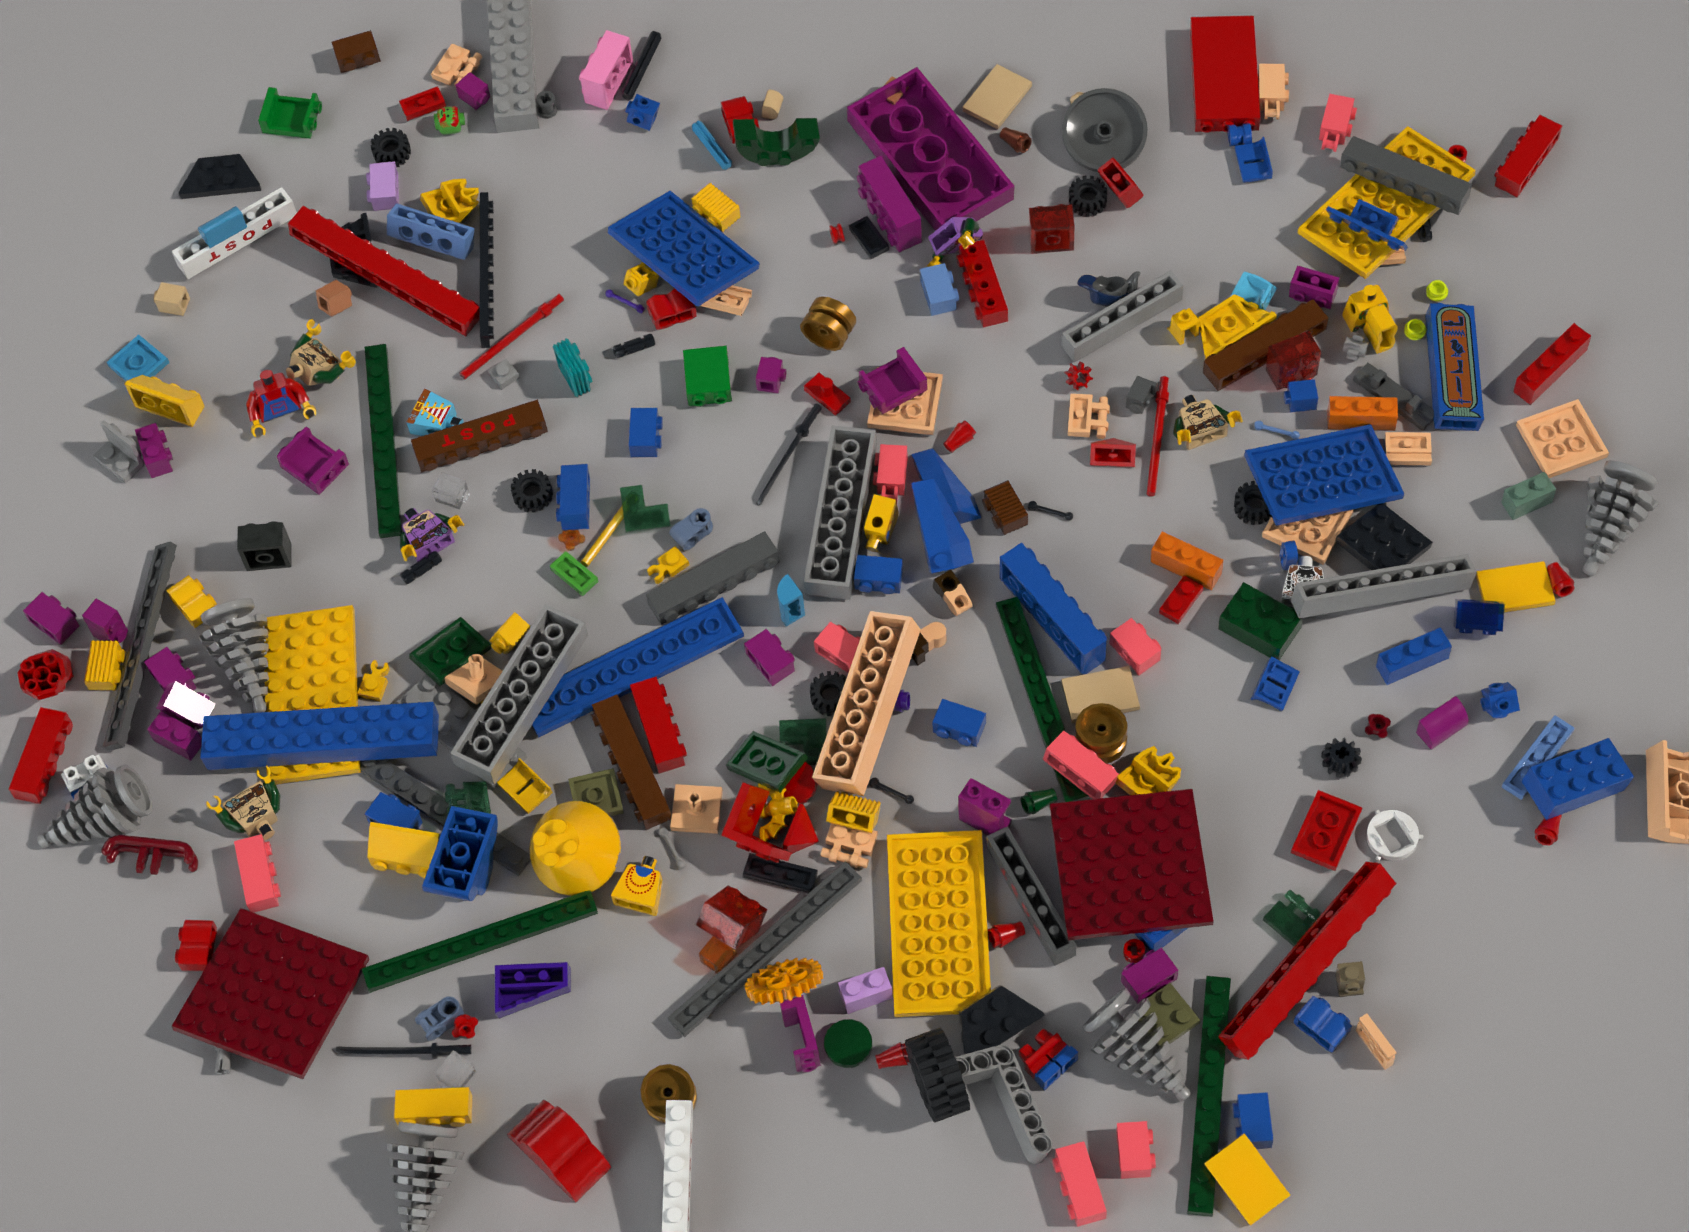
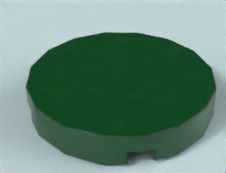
(848, 1043)

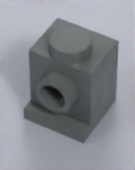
(1140, 395)

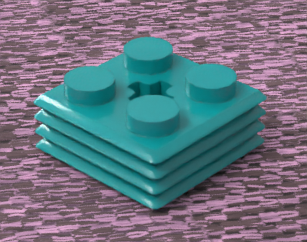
(572, 367)

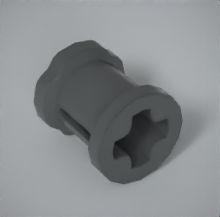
(546, 104)

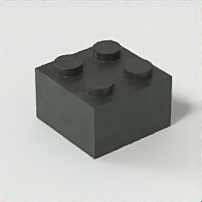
(264, 546)

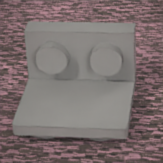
(119, 453)

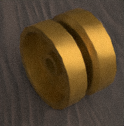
(828, 323)
(1103, 731)
(664, 1079)

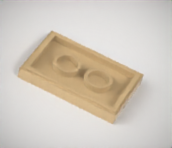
(997, 96)
(1106, 686)

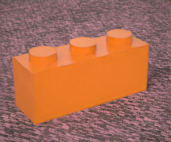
(1353, 412)
(1186, 560)

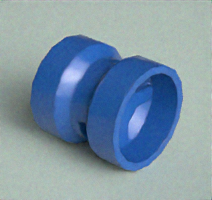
(1239, 134)

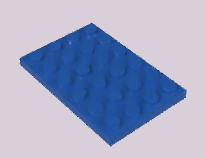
(683, 248)
(1323, 474)

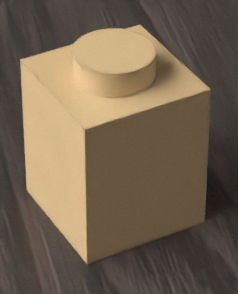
(171, 299)

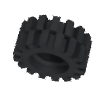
(391, 138)
(1088, 206)
(527, 480)
(1247, 512)
(820, 685)

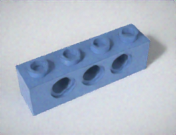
(430, 231)

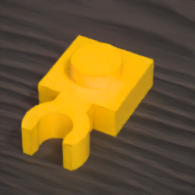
(669, 563)
(374, 684)

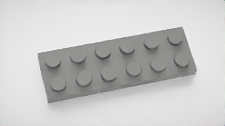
(453, 716)

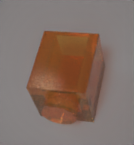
(716, 954)

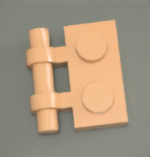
(452, 62)
(1080, 416)
(849, 839)

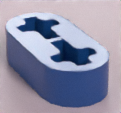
(1288, 554)

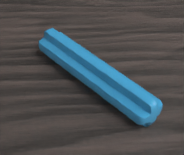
(712, 145)

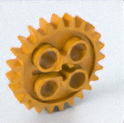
(784, 981)

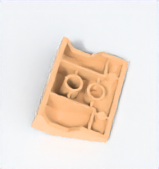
(1667, 794)

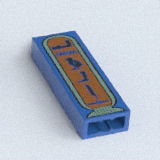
(1454, 367)

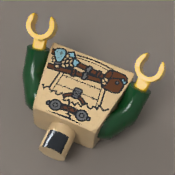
(314, 361)
(1202, 422)
(252, 809)

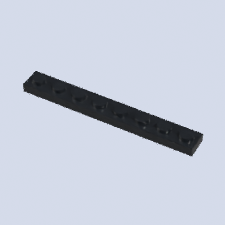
(486, 276)

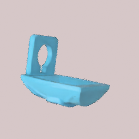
(1254, 289)

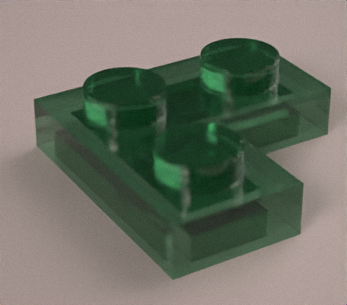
(641, 517)
(806, 732)

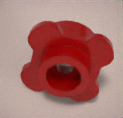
(462, 1021)

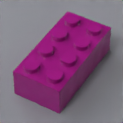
(889, 204)

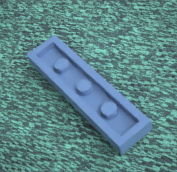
(1542, 750)

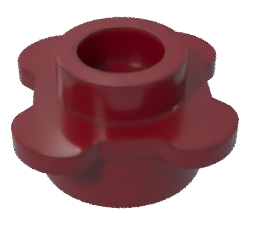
(1377, 719)

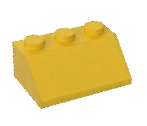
(165, 399)
(401, 849)

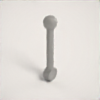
(663, 832)

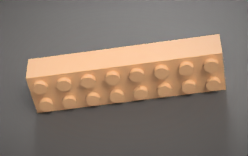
(866, 703)

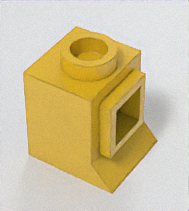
(641, 279)
(1183, 321)

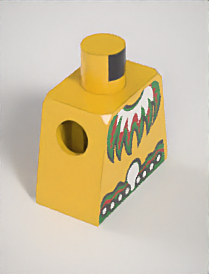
(1360, 303)

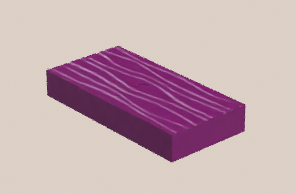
(930, 151)

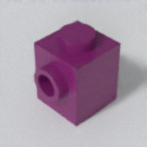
(473, 91)
(770, 374)

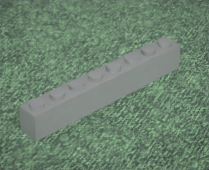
(1383, 586)

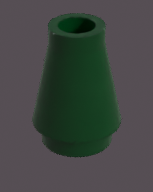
(1037, 800)

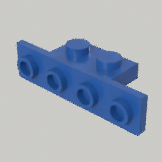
(1371, 220)

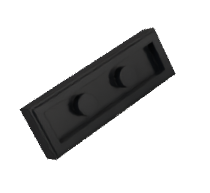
(780, 874)

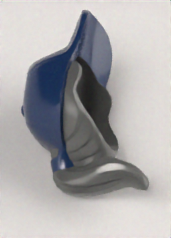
(1109, 290)

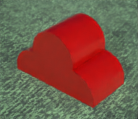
(560, 1149)

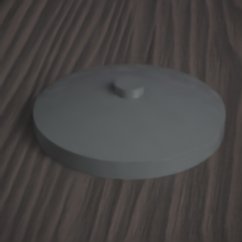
(1104, 127)

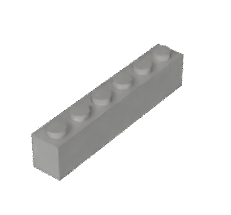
(1122, 316)

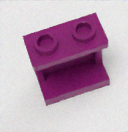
(893, 382)
(312, 461)
(983, 808)
(795, 1013)

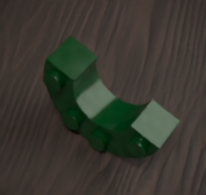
(777, 146)

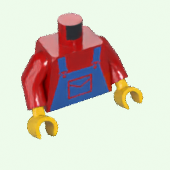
(274, 397)

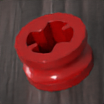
(1458, 150)
(836, 233)
(1128, 954)

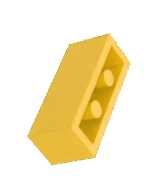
(434, 1106)

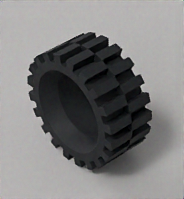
(937, 1074)

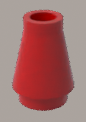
(960, 435)
(1560, 581)
(1548, 831)
(1003, 934)
(893, 1056)

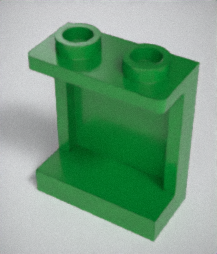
(289, 114)
(707, 375)

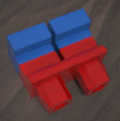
(1049, 1060)

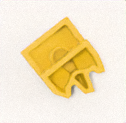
(451, 200)
(1149, 773)

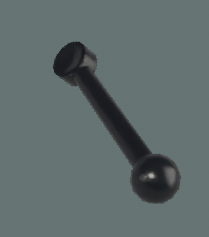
(1032, 505)
(874, 782)

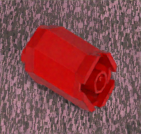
(45, 674)

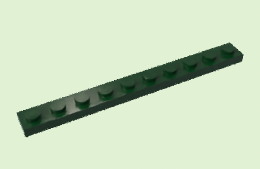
(383, 441)
(1035, 684)
(479, 941)
(1208, 1095)

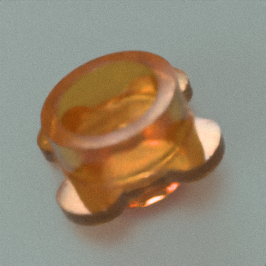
(570, 544)

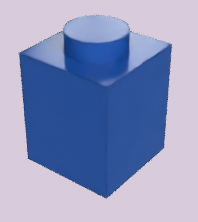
(1301, 396)

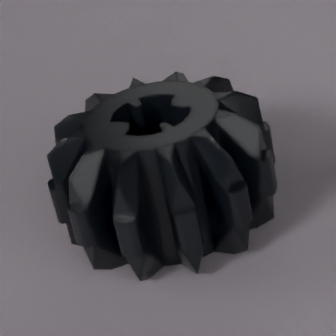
(1335, 764)

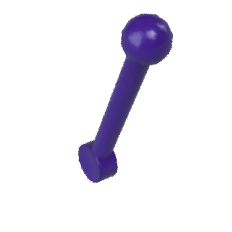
(609, 293)

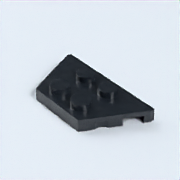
(219, 177)
(361, 230)
(995, 1019)

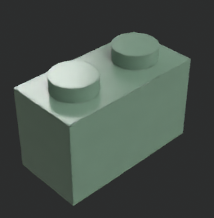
(1528, 495)

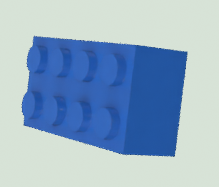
(1577, 778)

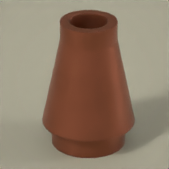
(1015, 139)

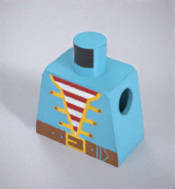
(432, 414)

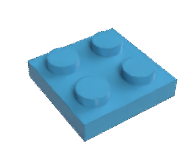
(137, 359)

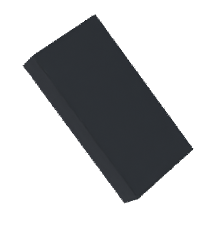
(869, 237)

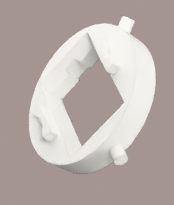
(1378, 846)

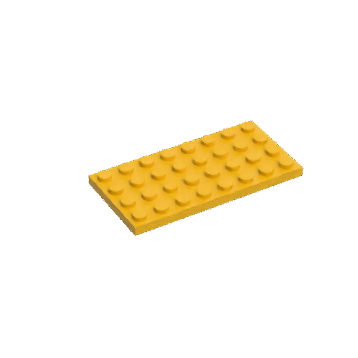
(1357, 249)
(312, 668)
(937, 922)

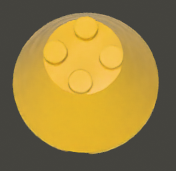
(574, 848)

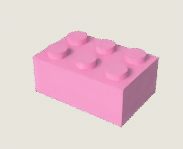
(606, 69)

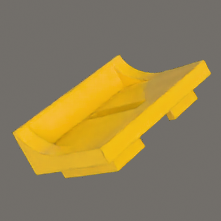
(517, 778)

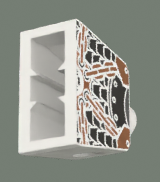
(1297, 574)

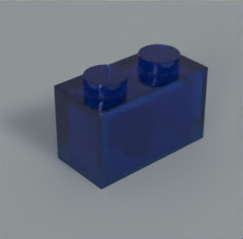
(1478, 615)

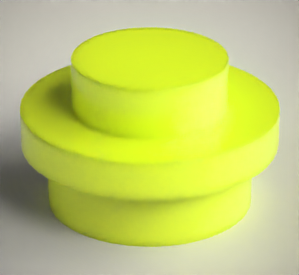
(1437, 291)
(1415, 329)

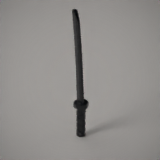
(802, 431)
(435, 1050)

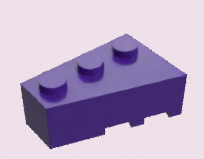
(528, 985)

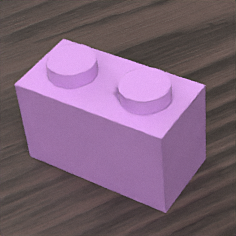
(383, 185)
(865, 990)

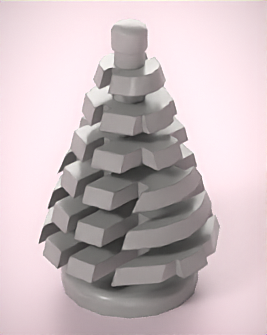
(1614, 510)
(239, 646)
(104, 806)
(1132, 1039)
(422, 1167)

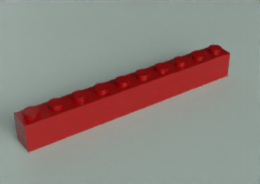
(384, 270)
(1307, 960)

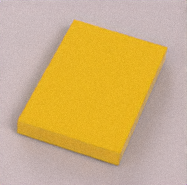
(1517, 586)
(1247, 1179)

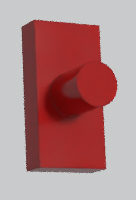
(827, 393)

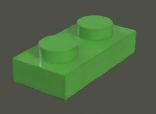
(574, 573)

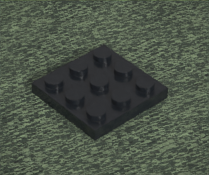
(1383, 539)

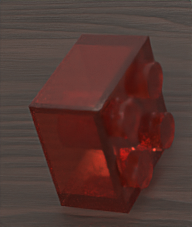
(1051, 229)
(1293, 360)
(731, 917)

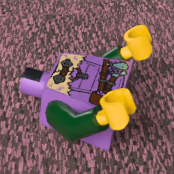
(951, 235)
(427, 533)

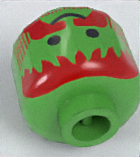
(449, 120)

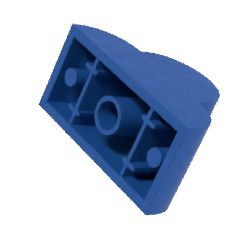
(463, 855)

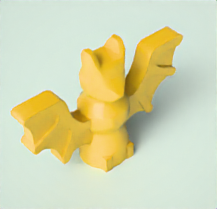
(778, 809)

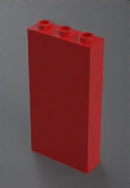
(1224, 73)

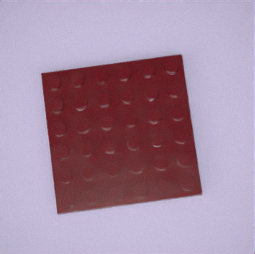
(1130, 864)
(271, 993)

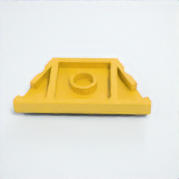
(1230, 323)

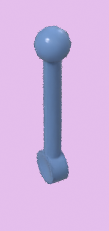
(1259, 426)

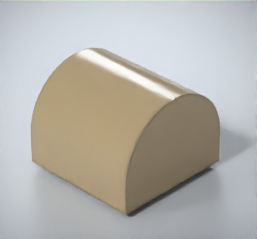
(771, 104)

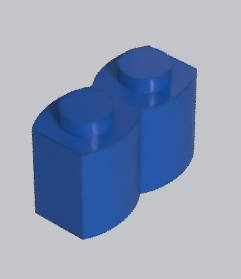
(1322, 1023)

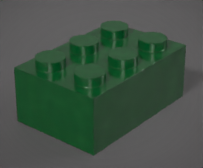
(1260, 621)

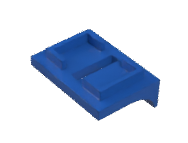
(1254, 152)
(1270, 692)

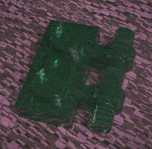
(474, 796)
(1286, 922)

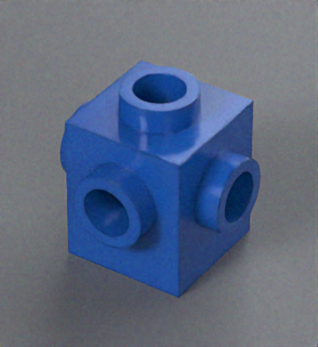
(642, 112)
(1499, 700)

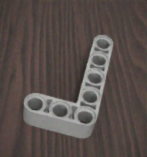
(1008, 1094)

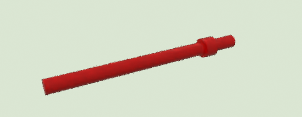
(543, 311)
(1161, 399)

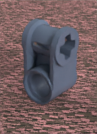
(692, 530)
(438, 1018)

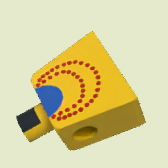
(880, 522)
(639, 887)

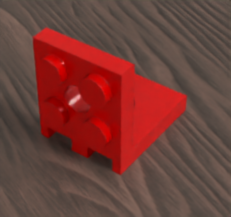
(743, 822)

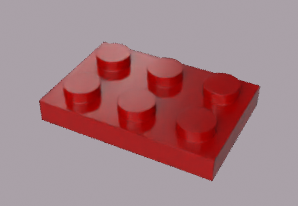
(1326, 830)

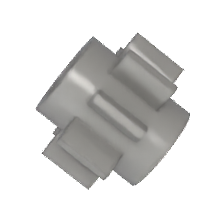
(1355, 346)

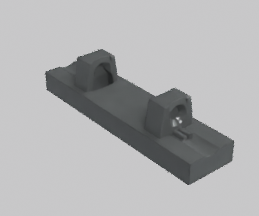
(1409, 405)

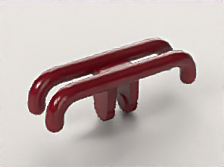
(147, 846)

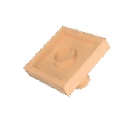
(474, 678)
(696, 809)

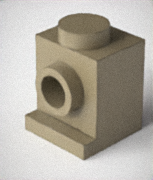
(1350, 979)

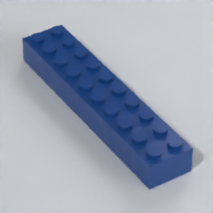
(320, 735)

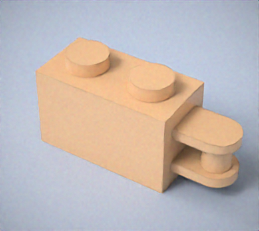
(1272, 90)

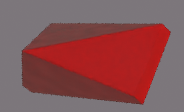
(1113, 453)
(801, 832)

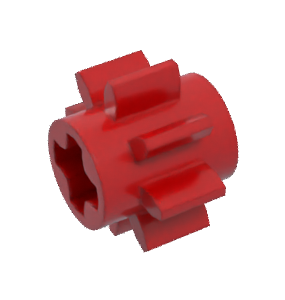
(1073, 377)

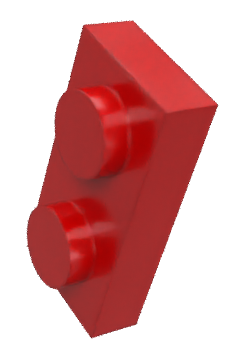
(422, 103)
(1181, 599)

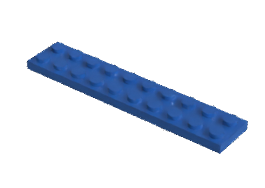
(639, 660)

